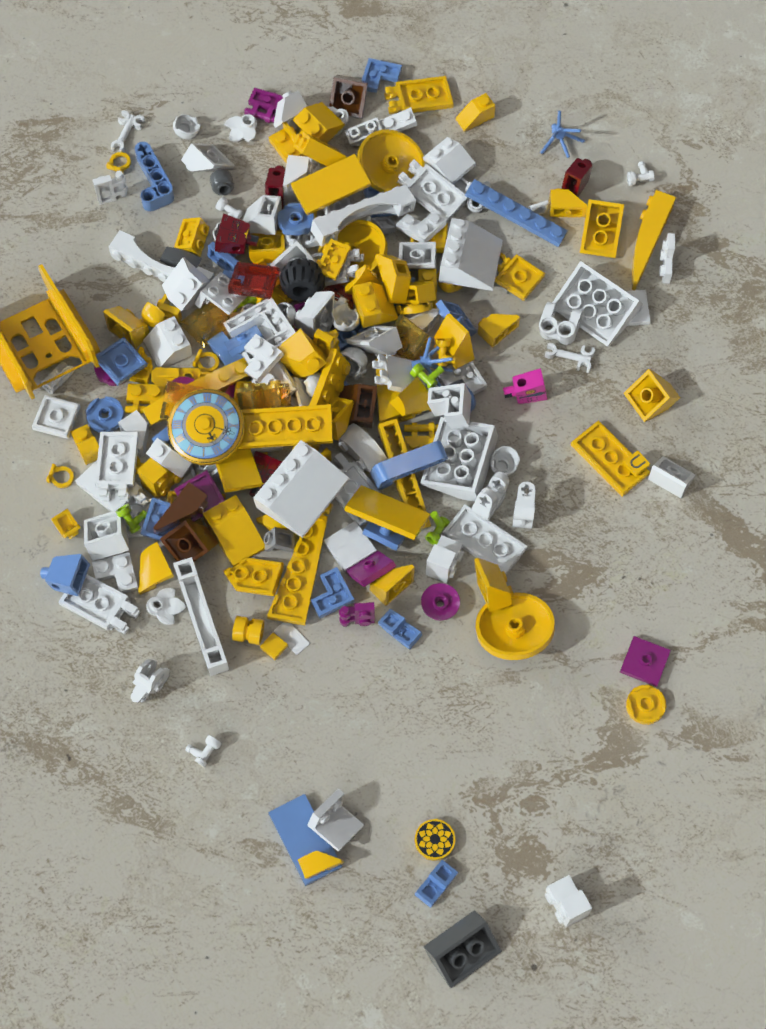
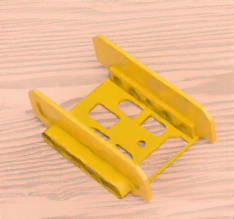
(57, 308)

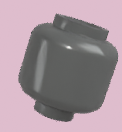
(221, 182)

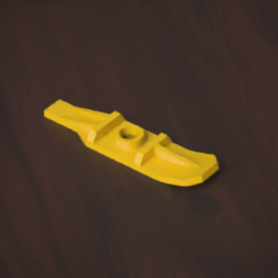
(162, 375)

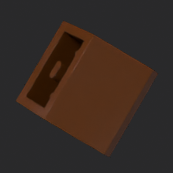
(364, 403)

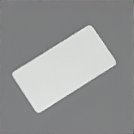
(292, 637)

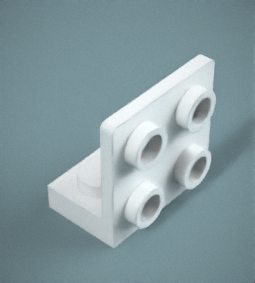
(217, 293)
(334, 822)

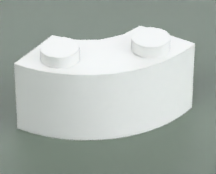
(361, 447)

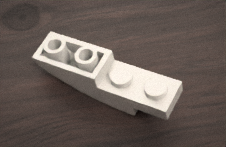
(398, 122)

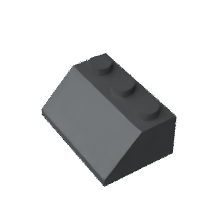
(462, 948)

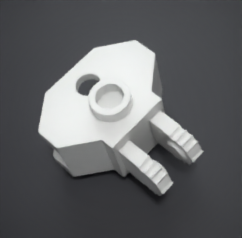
(147, 681)

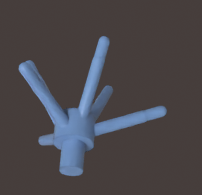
(559, 133)
(428, 363)

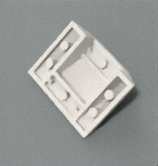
(267, 318)

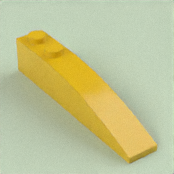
(652, 225)
(218, 380)
(393, 446)

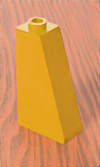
(385, 409)

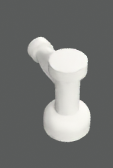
(632, 177)
(223, 205)
(202, 756)

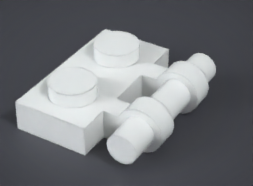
(104, 187)

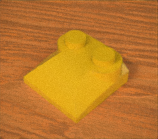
(268, 247)

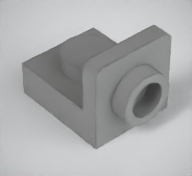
(385, 224)
(279, 539)

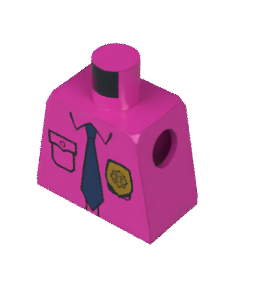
(527, 387)

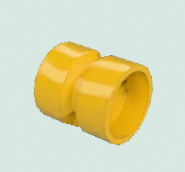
(248, 630)

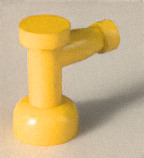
(443, 343)

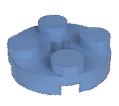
(291, 227)
(104, 405)

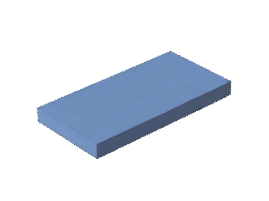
(298, 838)

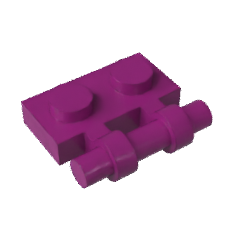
(263, 100)
(359, 613)

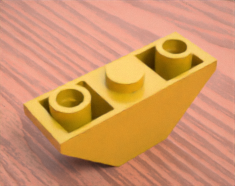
(395, 277)

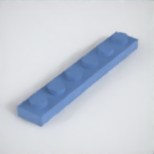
(516, 213)

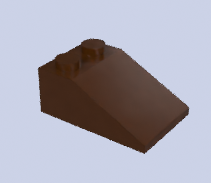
(185, 506)

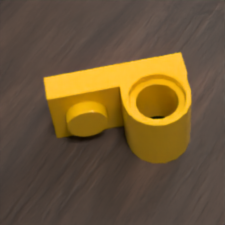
(325, 341)
(86, 443)

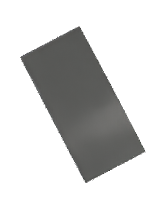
(173, 256)

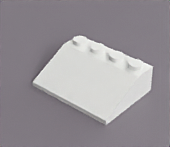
(470, 256)
(604, 305)
(467, 462)
(300, 489)

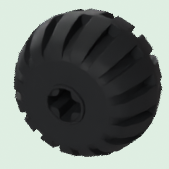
(301, 279)

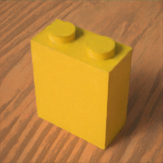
(317, 149)

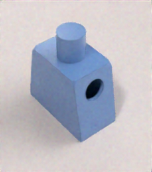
(66, 573)

